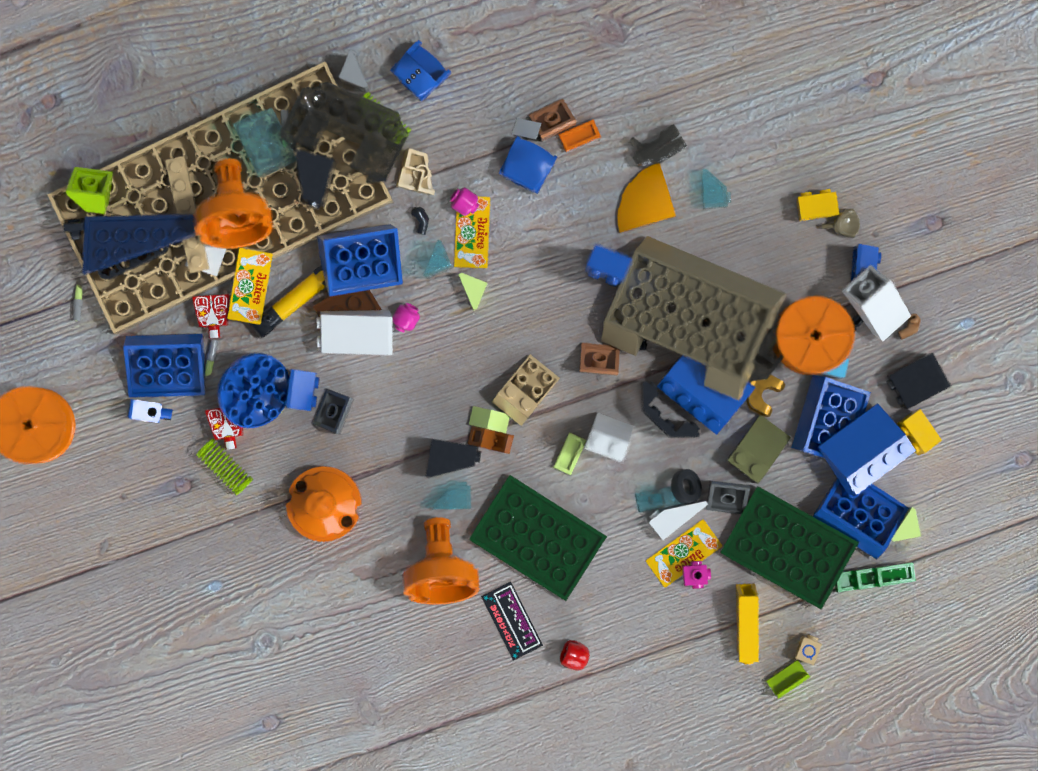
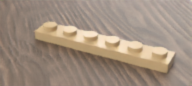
(185, 204)

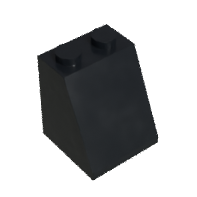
(315, 177)
(918, 381)
(450, 457)

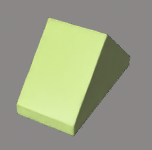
(474, 289)
(489, 419)
(909, 526)

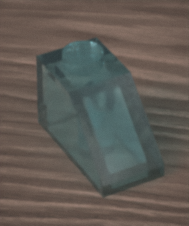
(714, 192)
(455, 497)
(655, 499)

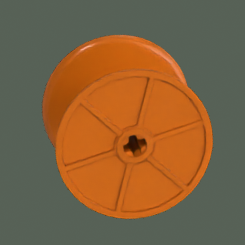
(832, 334)
(35, 425)

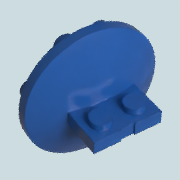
(253, 390)

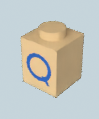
(808, 649)

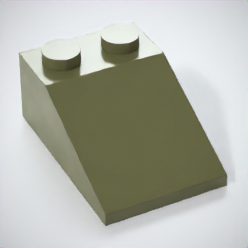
(758, 449)

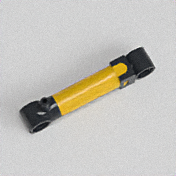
(290, 302)

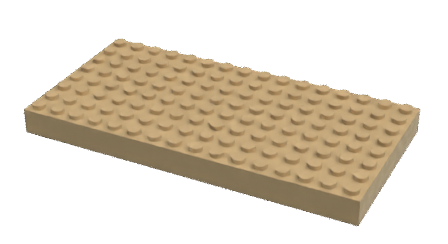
(144, 188)

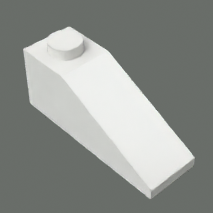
(671, 519)

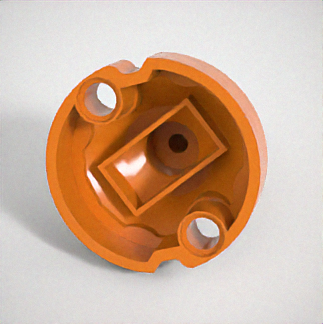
(232, 216)
(324, 503)
(440, 575)

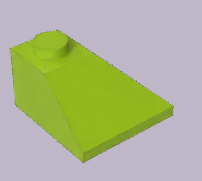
(90, 189)

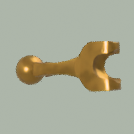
(755, 400)

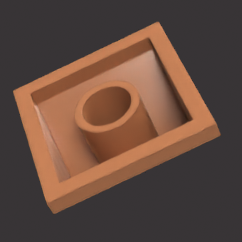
(554, 119)
(599, 359)

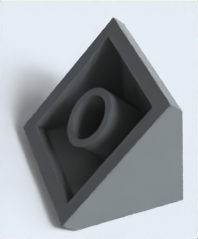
(333, 411)
(727, 497)

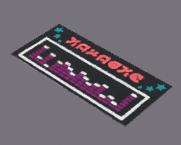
(512, 621)

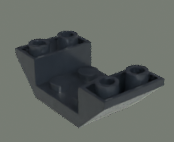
(648, 394)

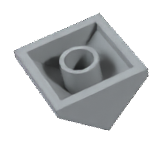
(352, 75)

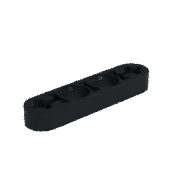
(134, 263)

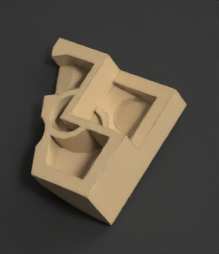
(415, 173)

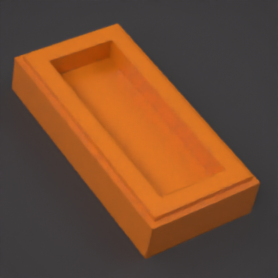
(579, 135)

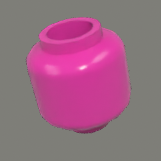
(464, 201)
(406, 317)

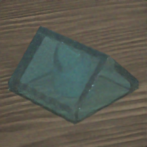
(438, 263)

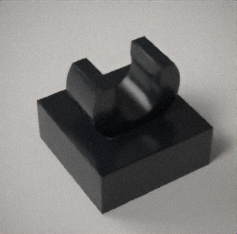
(75, 227)

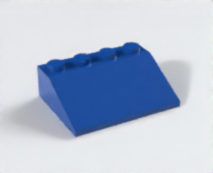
(360, 259)
(165, 365)
(686, 387)
(826, 411)
(866, 449)
(865, 517)

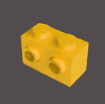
(817, 205)
(919, 431)

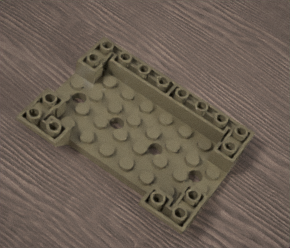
(699, 292)

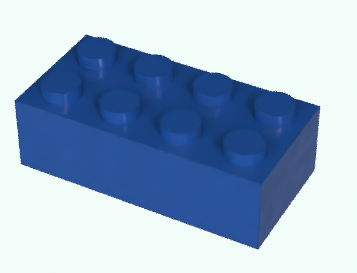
(607, 265)

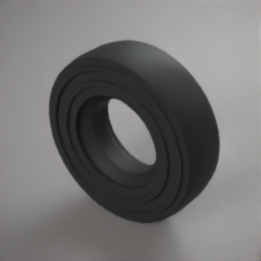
(678, 490)

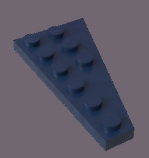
(121, 238)

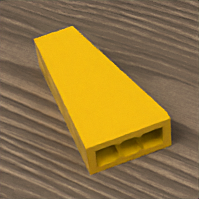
(747, 623)

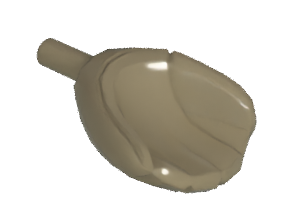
(845, 223)

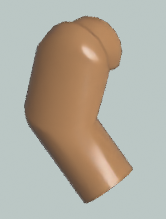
(912, 327)

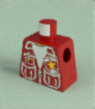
(212, 312)
(223, 428)

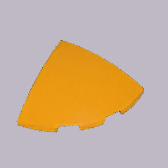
(645, 200)

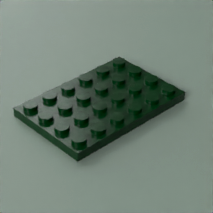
(537, 538)
(789, 547)

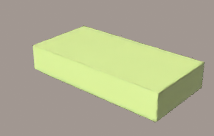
(570, 453)

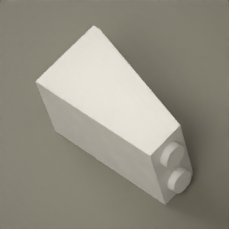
(877, 302)
(355, 332)
(609, 437)

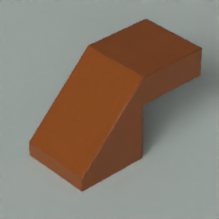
(490, 439)

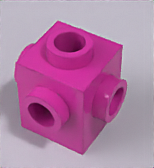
(690, 570)

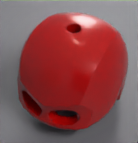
(576, 655)

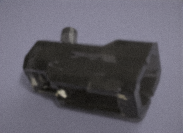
(646, 152)

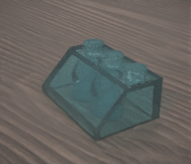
(262, 142)

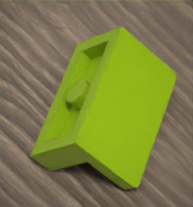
(787, 679)

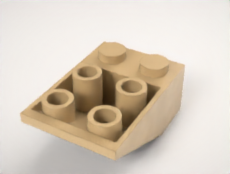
(525, 390)

